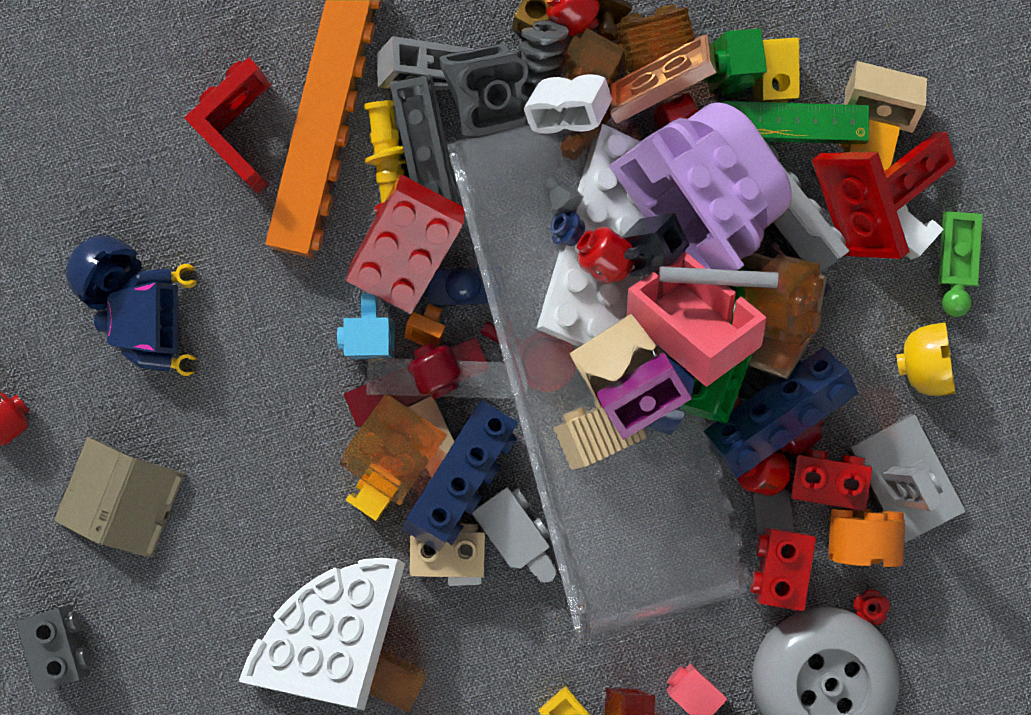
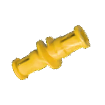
(385, 144)

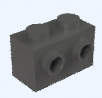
(54, 648)

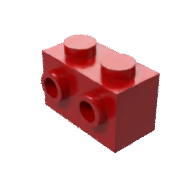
(790, 568)

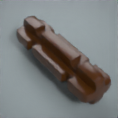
(577, 141)

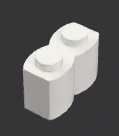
(568, 104)

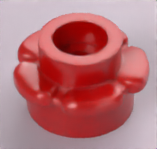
(874, 597)

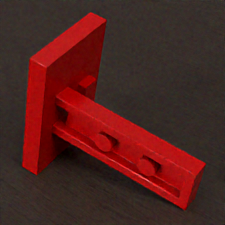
(867, 198)

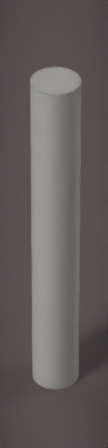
(719, 277)

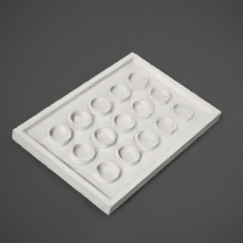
(576, 302)

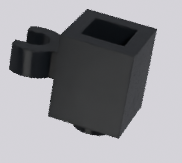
(655, 243)

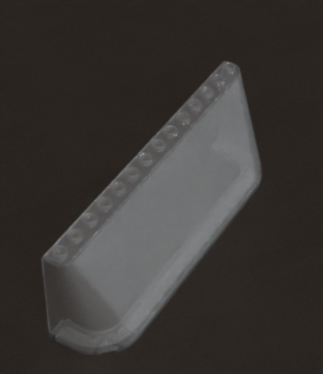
(644, 525)

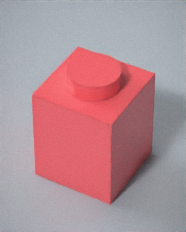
(694, 691)

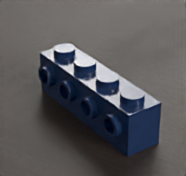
(784, 414)
(460, 475)

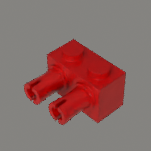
(832, 481)

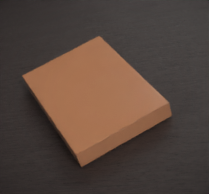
(662, 78)

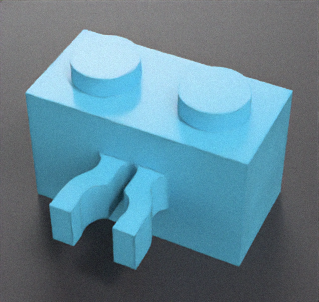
(367, 335)

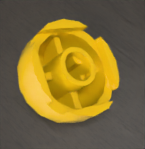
(928, 361)

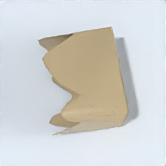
(613, 354)

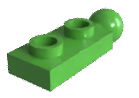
(959, 259)

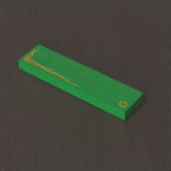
(808, 121)

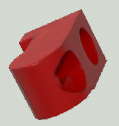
(681, 107)

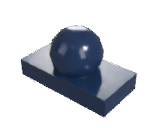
(457, 287)

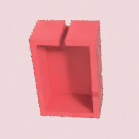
(695, 321)

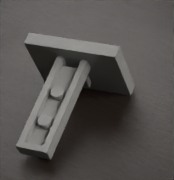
(908, 476)

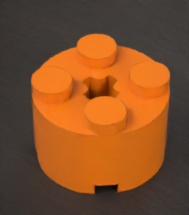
(866, 537)

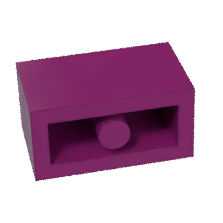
(643, 396)

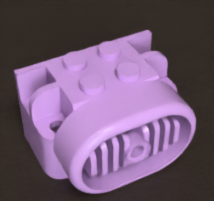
(715, 180)

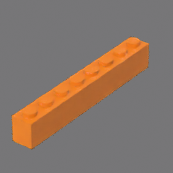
(321, 126)

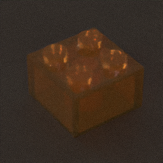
(392, 449)

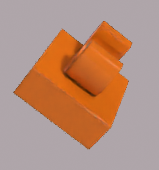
(426, 327)

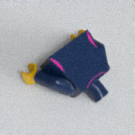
(145, 319)

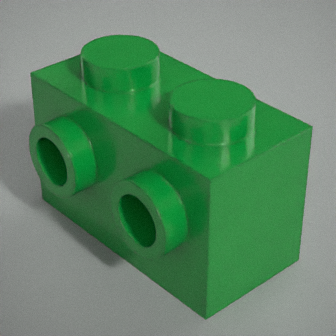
(738, 62)

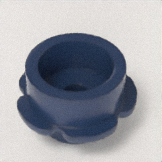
(567, 229)

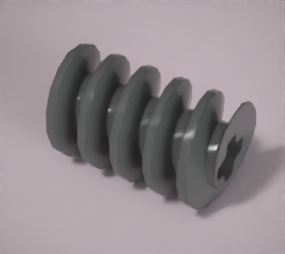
(544, 52)

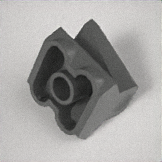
(487, 88)

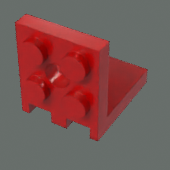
(221, 106)

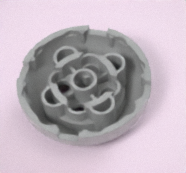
(839, 637)

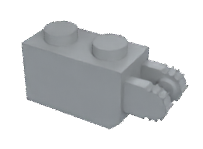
(515, 533)

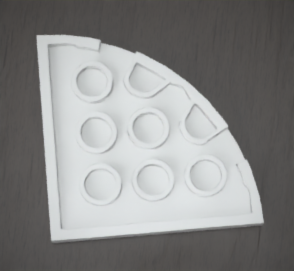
(329, 635)

